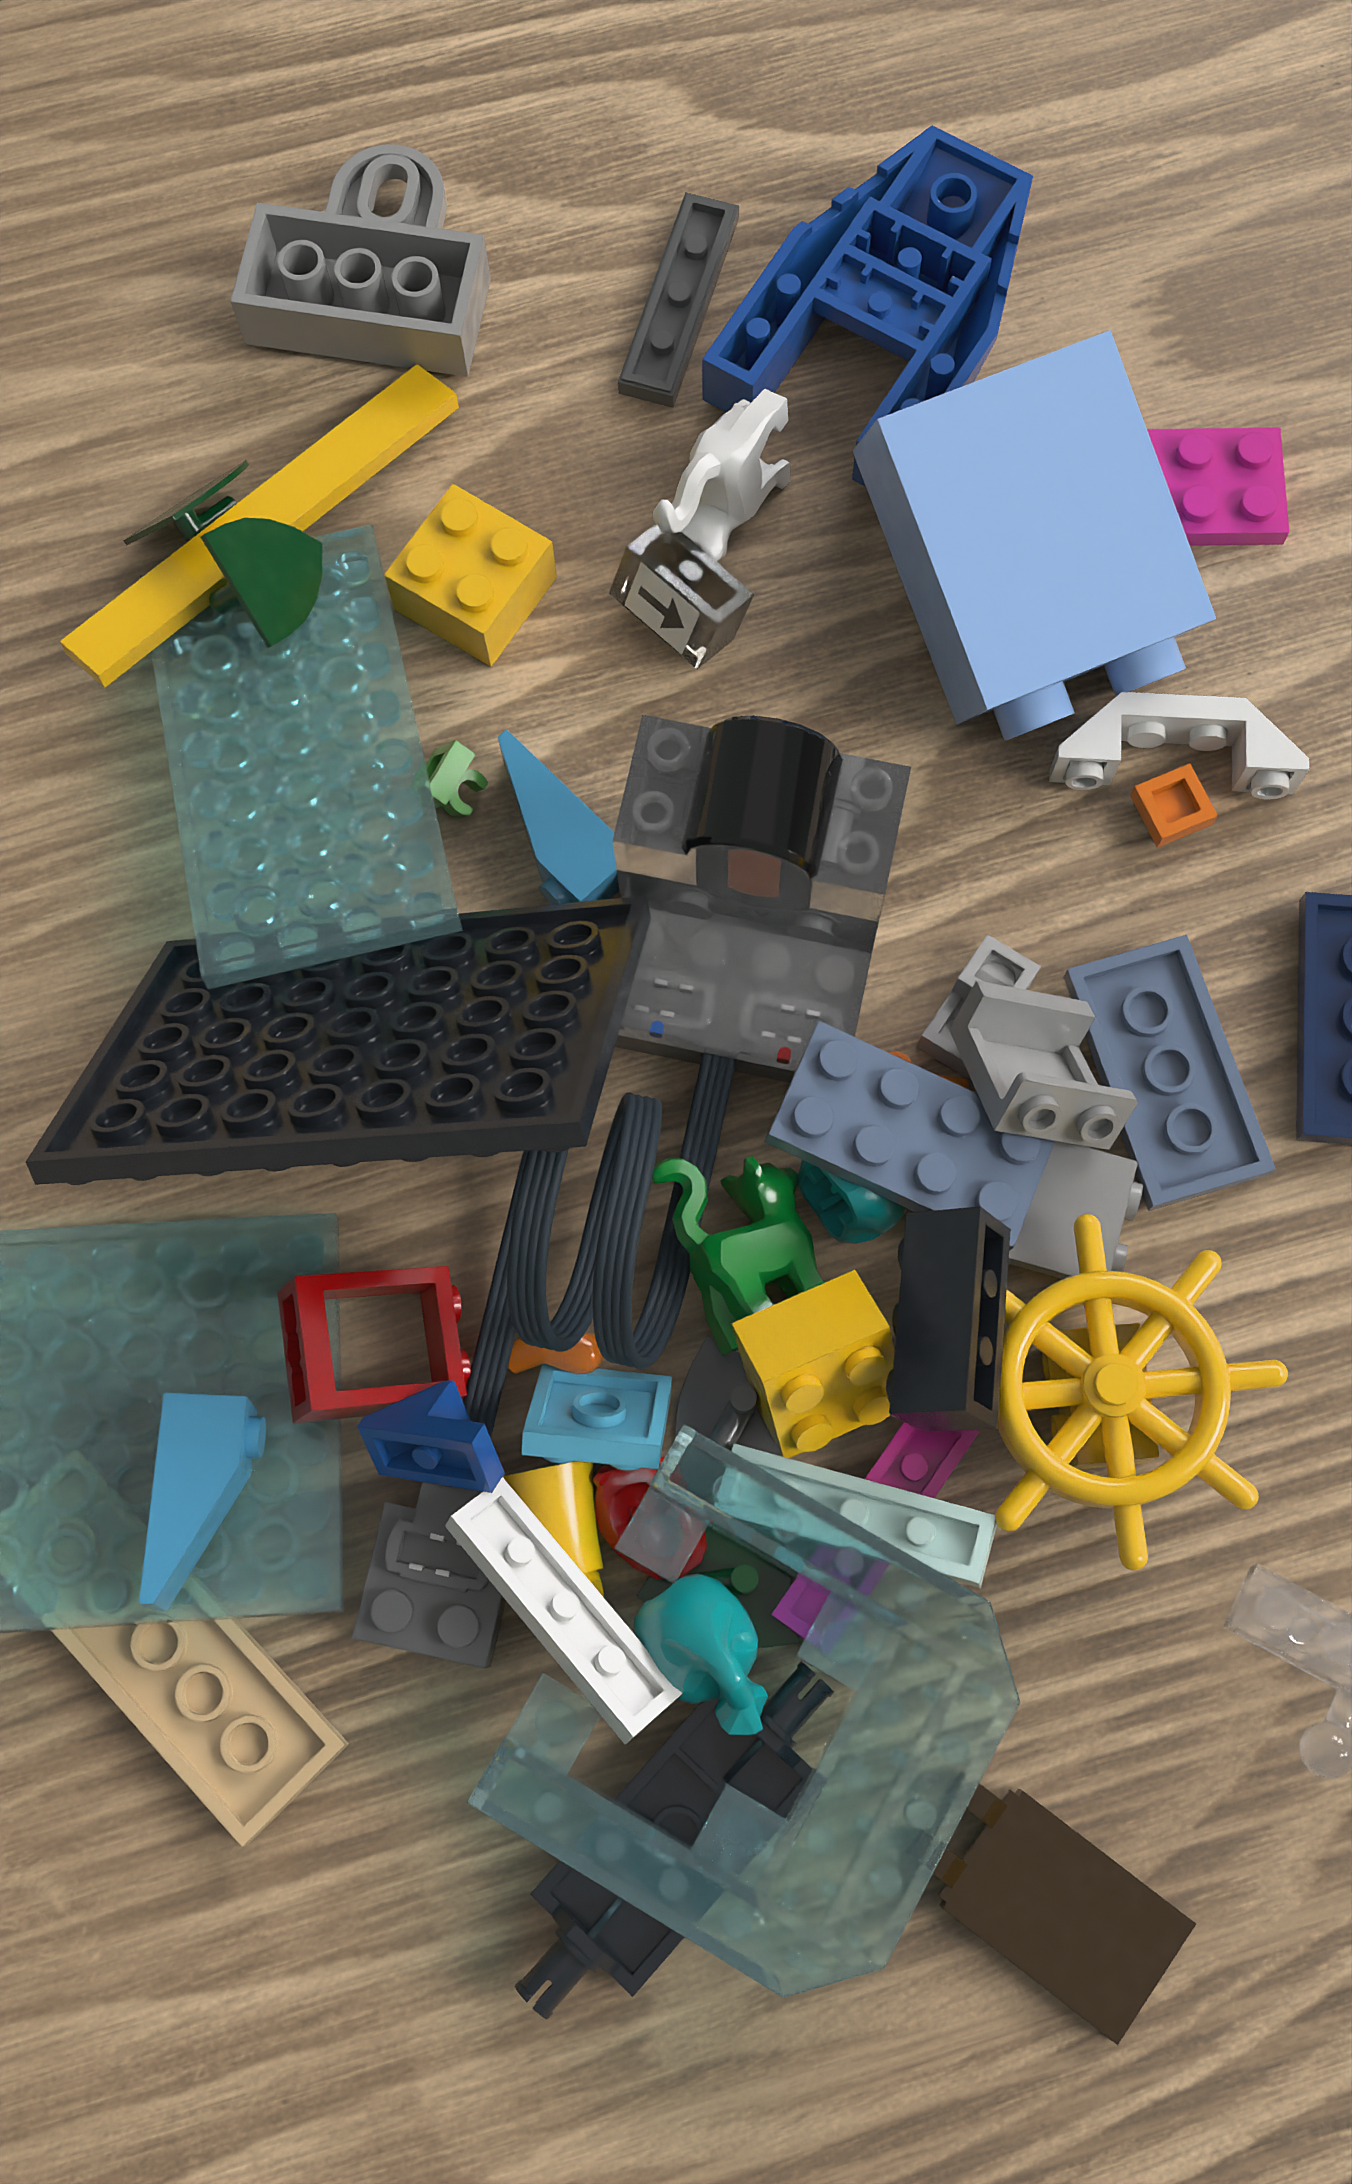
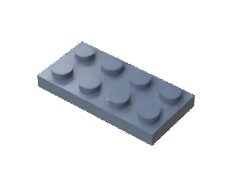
(1168, 1047)
(903, 1132)

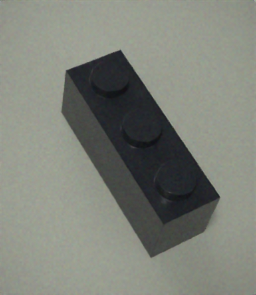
(950, 1320)

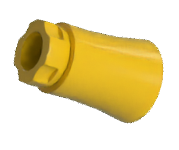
(565, 1506)

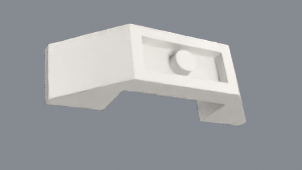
(1261, 754)

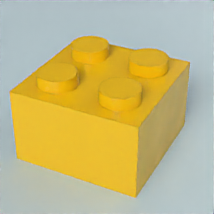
(471, 575)
(818, 1363)

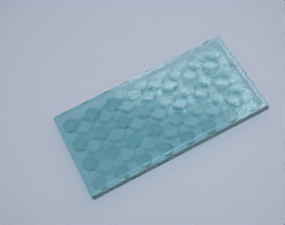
(302, 781)

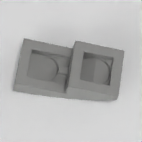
(990, 963)

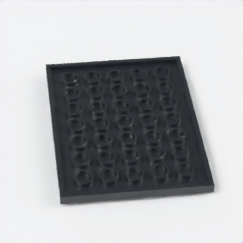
(362, 1058)

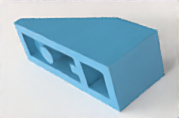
(565, 835)
(198, 1475)

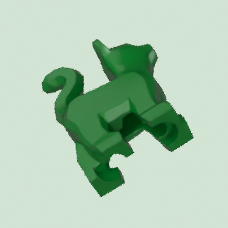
(740, 1262)

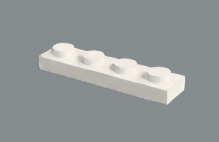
(563, 1610)

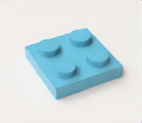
(598, 1417)

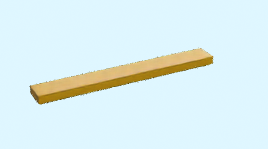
(294, 496)

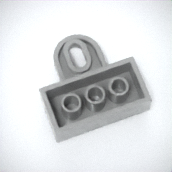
(362, 281)

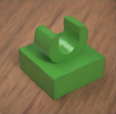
(447, 771)

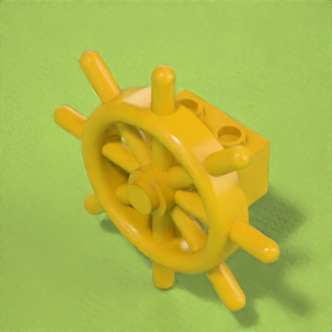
(1106, 1393)

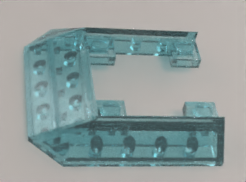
(842, 1874)

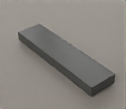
(678, 300)

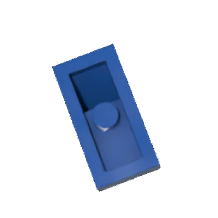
(432, 1441)

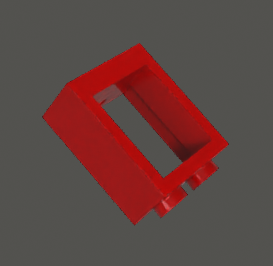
(308, 1342)

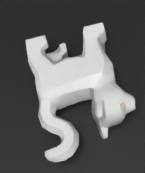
(726, 475)

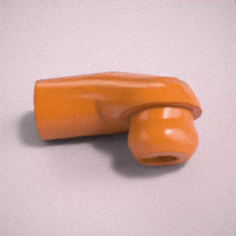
(579, 1359)

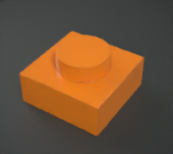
(1173, 805)

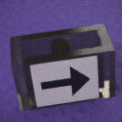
(681, 594)

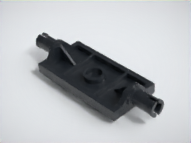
(677, 1794)

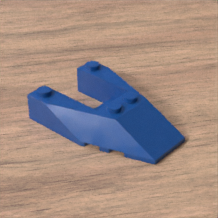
(901, 260)

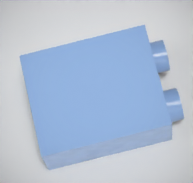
(1035, 535)

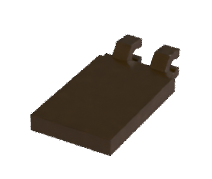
(1061, 1910)

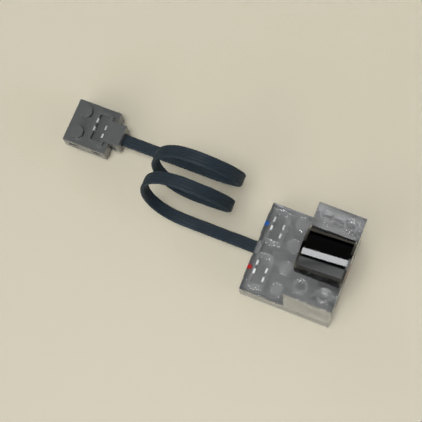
(764, 918)

